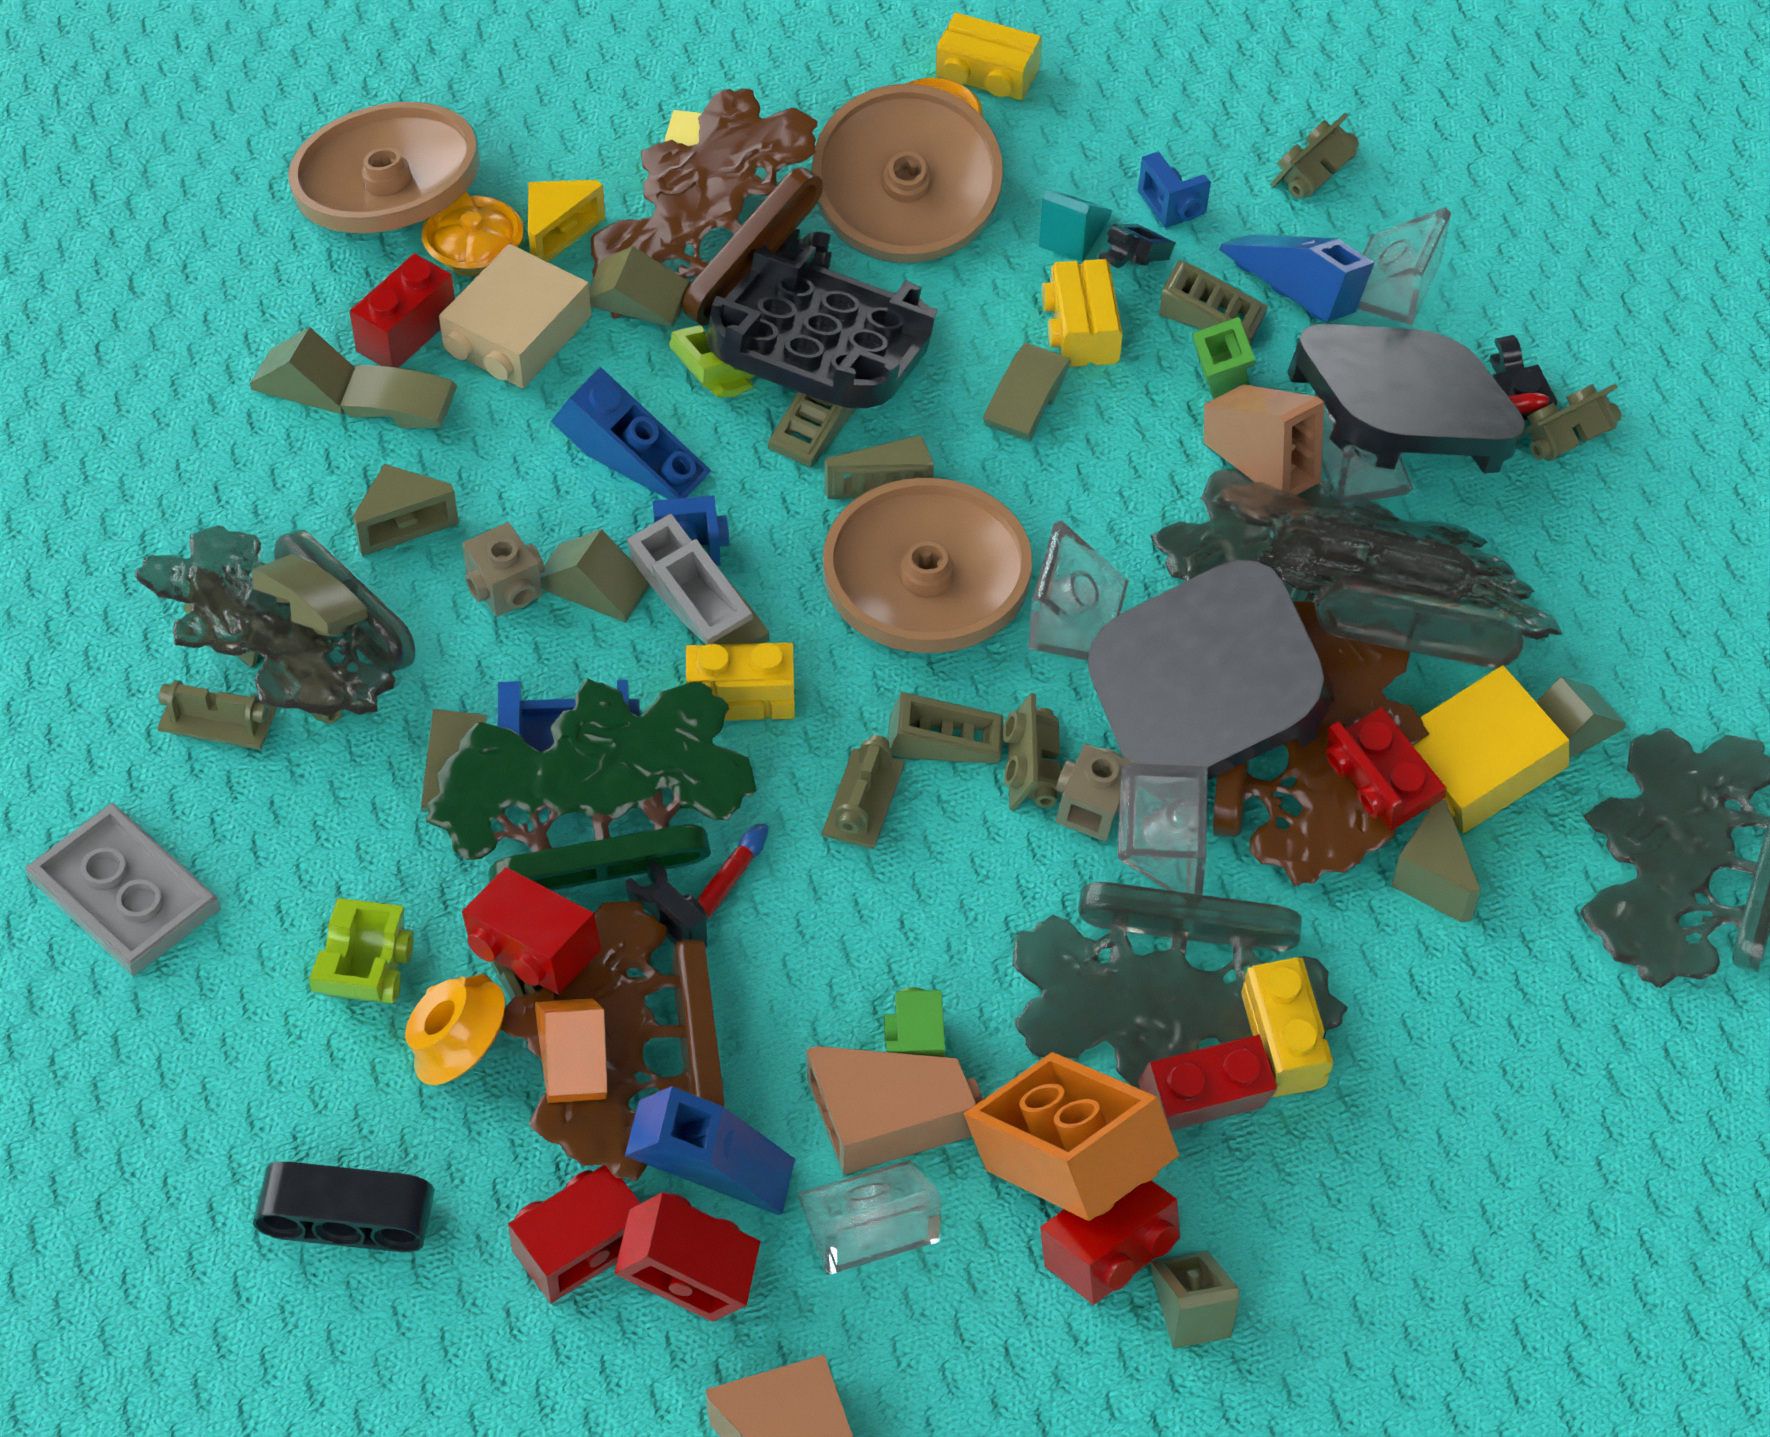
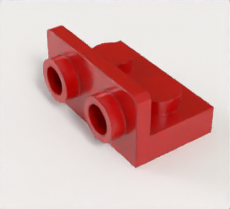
(1384, 768)

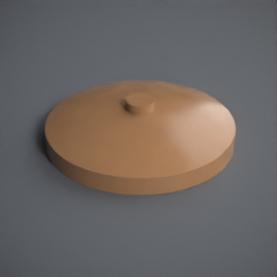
(384, 167)
(907, 173)
(927, 565)

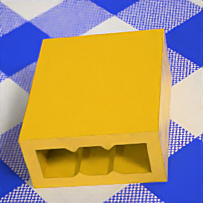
(1491, 747)

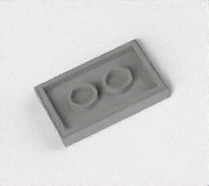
(122, 889)

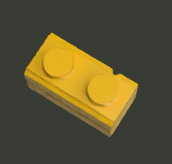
(988, 56)
(1084, 312)
(748, 677)
(1289, 1024)

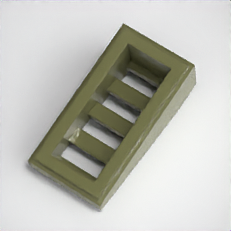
(1190, 284)
(793, 421)
(876, 467)
(930, 745)

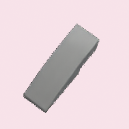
(687, 580)

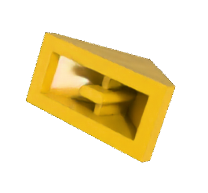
(562, 214)

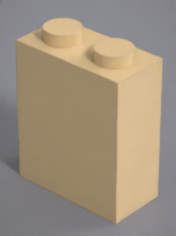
(515, 316)

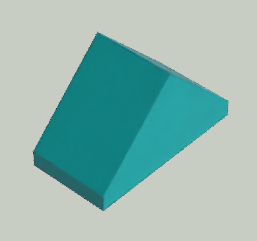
(1070, 224)

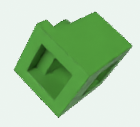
(1224, 356)
(917, 1023)

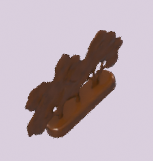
(706, 189)
(1333, 824)
(600, 1129)

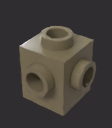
(502, 569)
(1091, 791)

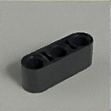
(344, 1206)

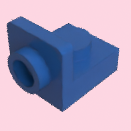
(1167, 194)
(698, 520)

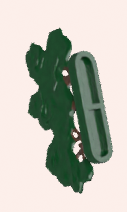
(598, 767)

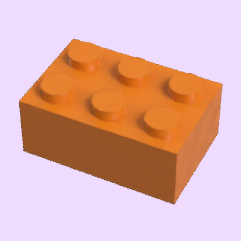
(1072, 1135)

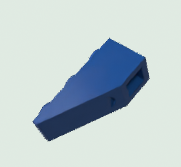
(1312, 271)
(627, 438)
(710, 1149)

